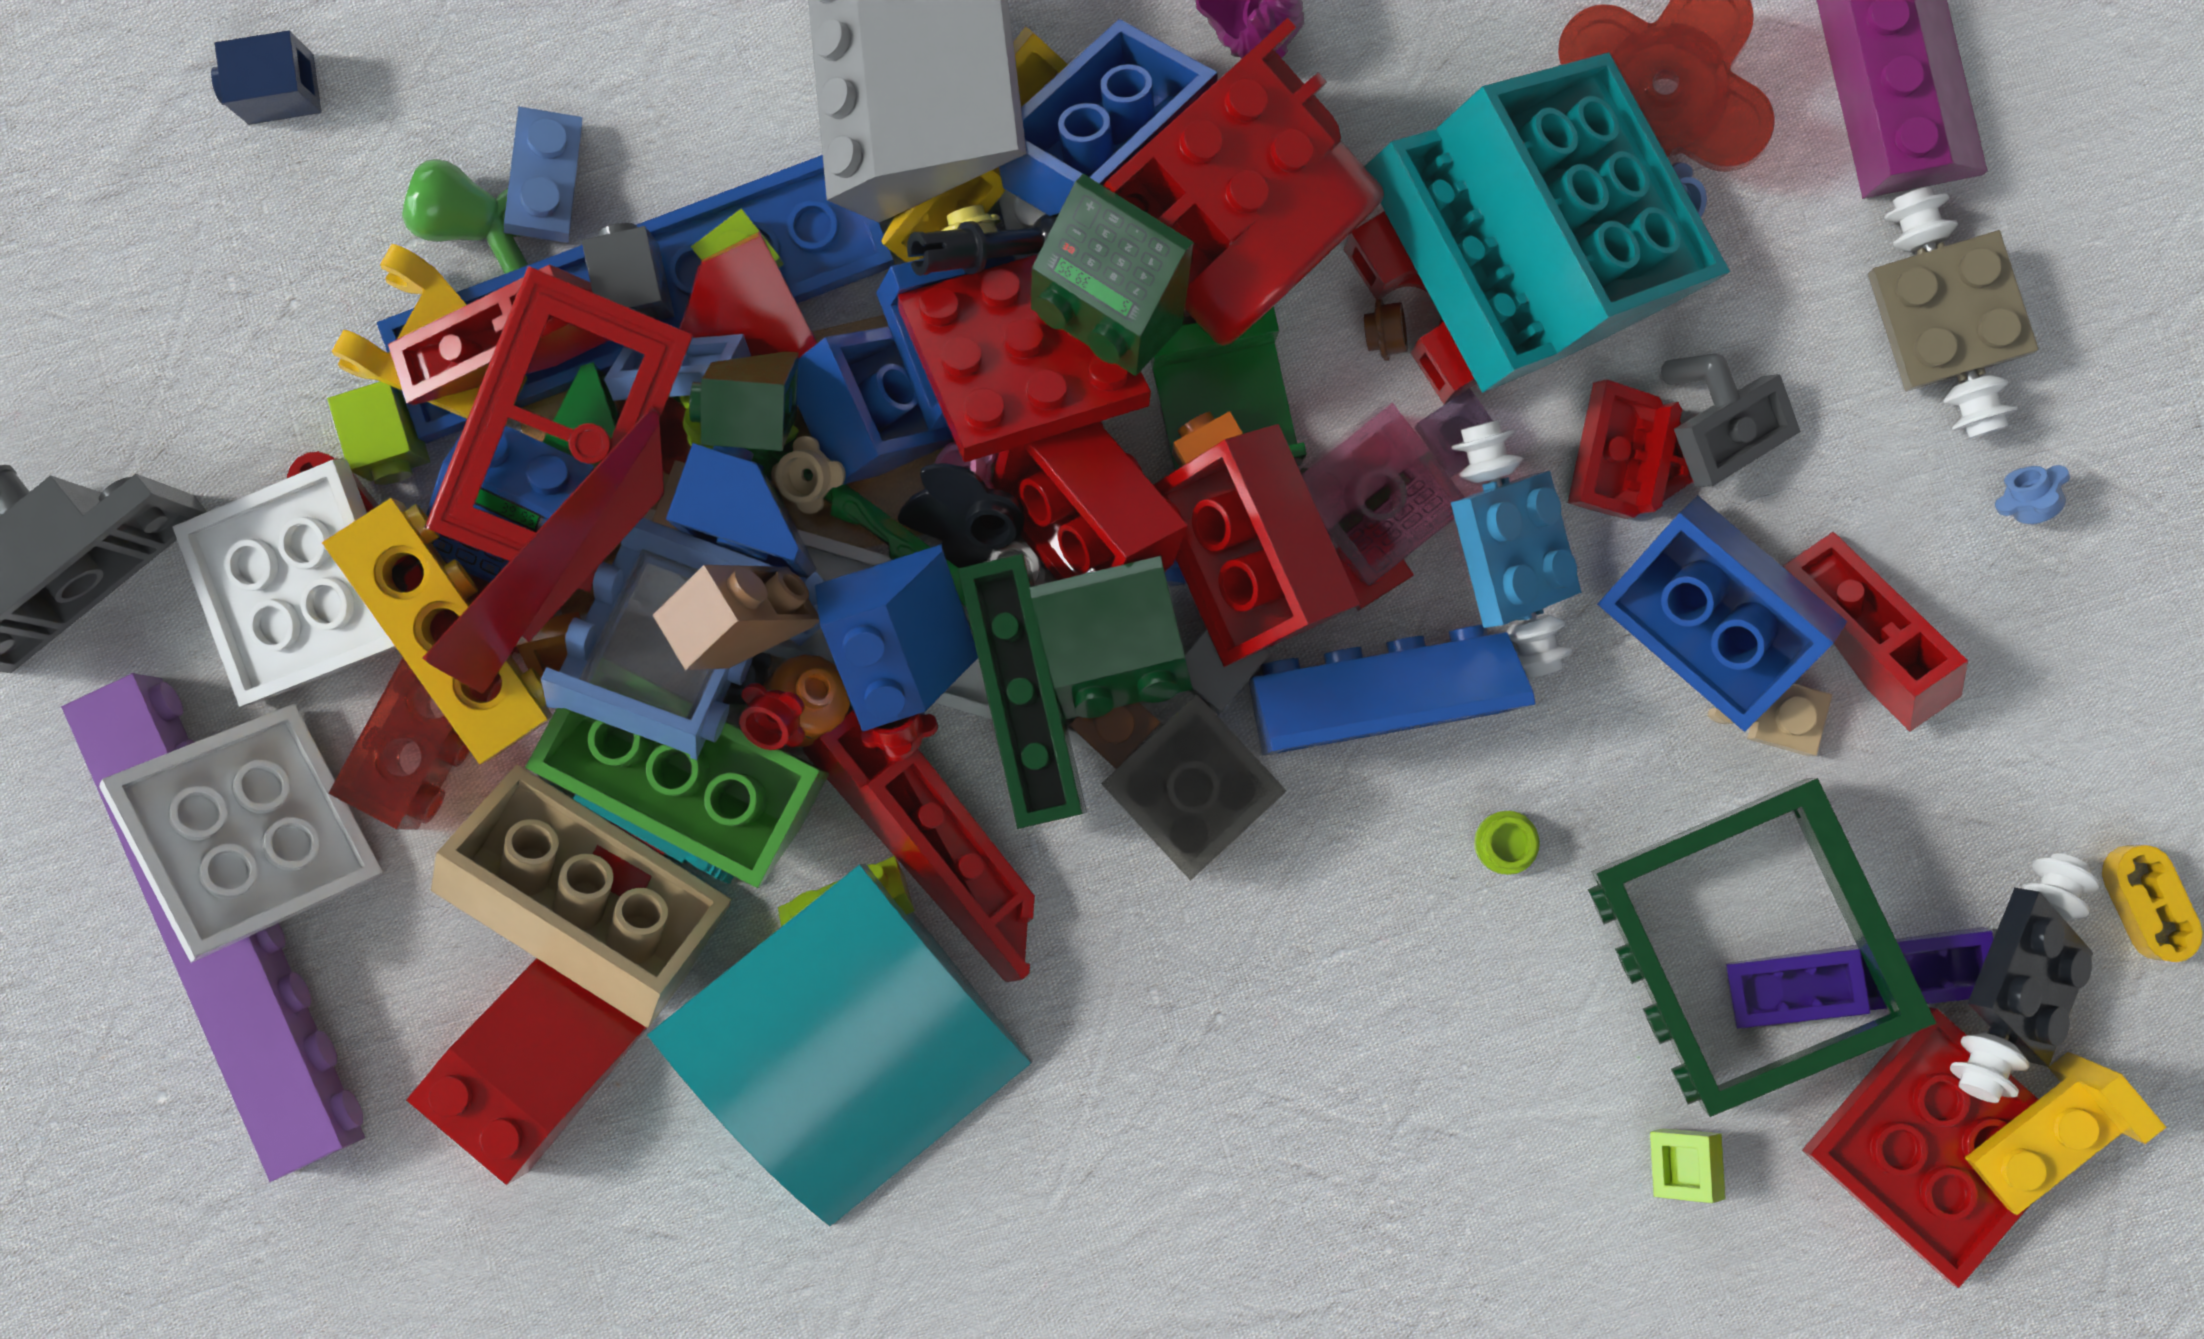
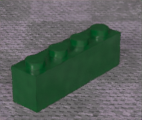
(1021, 692)

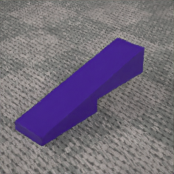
(1840, 984)

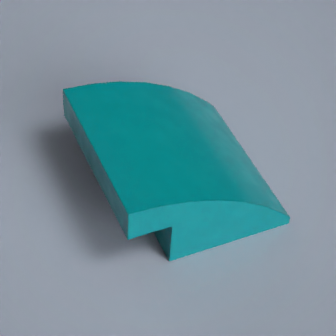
(1544, 218)
(841, 1046)

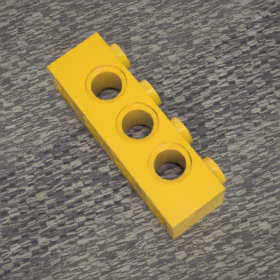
(366, 557)

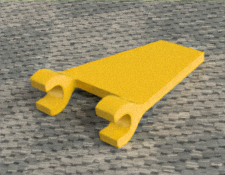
(415, 276)

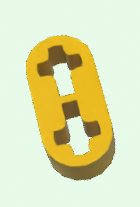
(2156, 900)

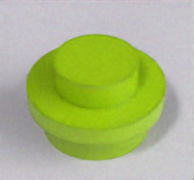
(1506, 842)

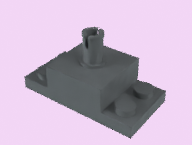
(72, 549)

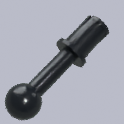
(971, 247)

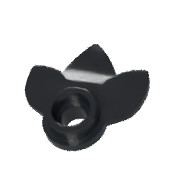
(960, 511)

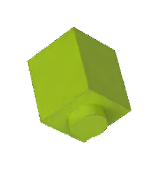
(377, 433)

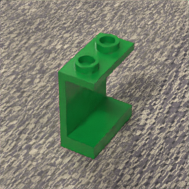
(1242, 377)

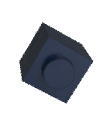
(266, 77)

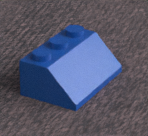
(1101, 113)
(1722, 613)

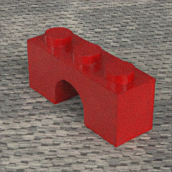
(1386, 267)

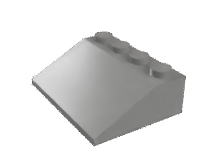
(912, 98)

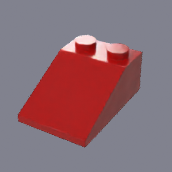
(525, 1070)

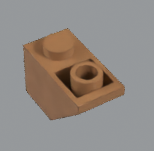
(734, 614)

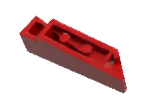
(555, 559)
(934, 842)

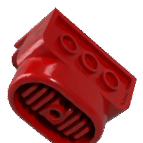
(1255, 186)

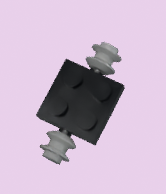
(2029, 979)

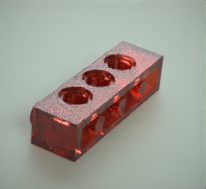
(373, 772)

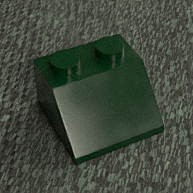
(1111, 638)

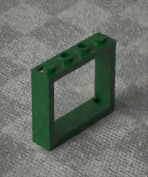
(1856, 902)

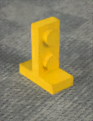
(2062, 1131)

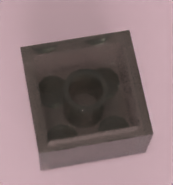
(1193, 787)

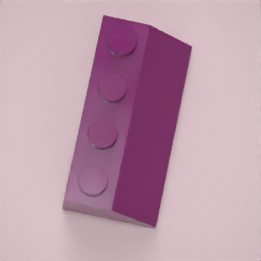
(1902, 93)

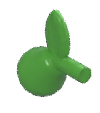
(450, 207)

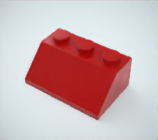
(1088, 503)
(1255, 545)

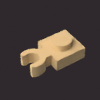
(1791, 722)

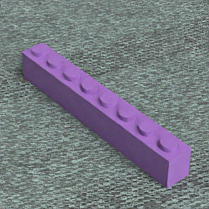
(245, 992)

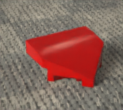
(746, 295)
(1628, 453)

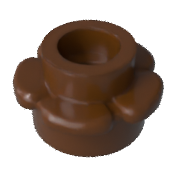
(1386, 329)

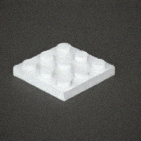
(273, 588)
(240, 831)

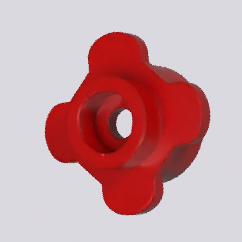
(771, 717)
(902, 736)

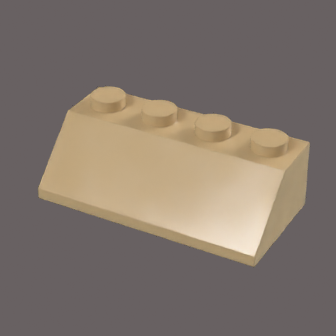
(533, 879)

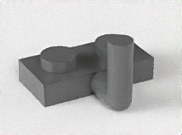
(1739, 423)

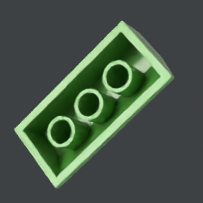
(726, 807)

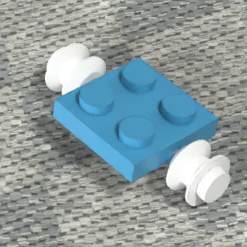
(1515, 548)

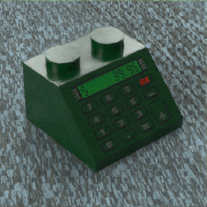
(1112, 276)

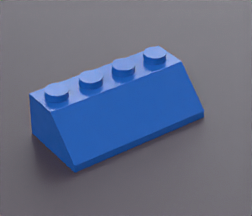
(1388, 691)

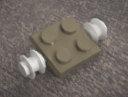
(1952, 311)

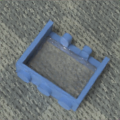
(620, 658)

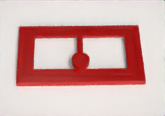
(535, 301)

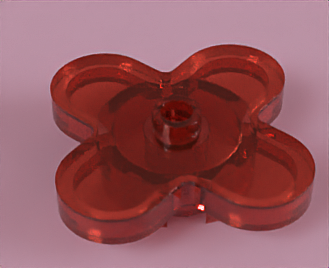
(1695, 43)

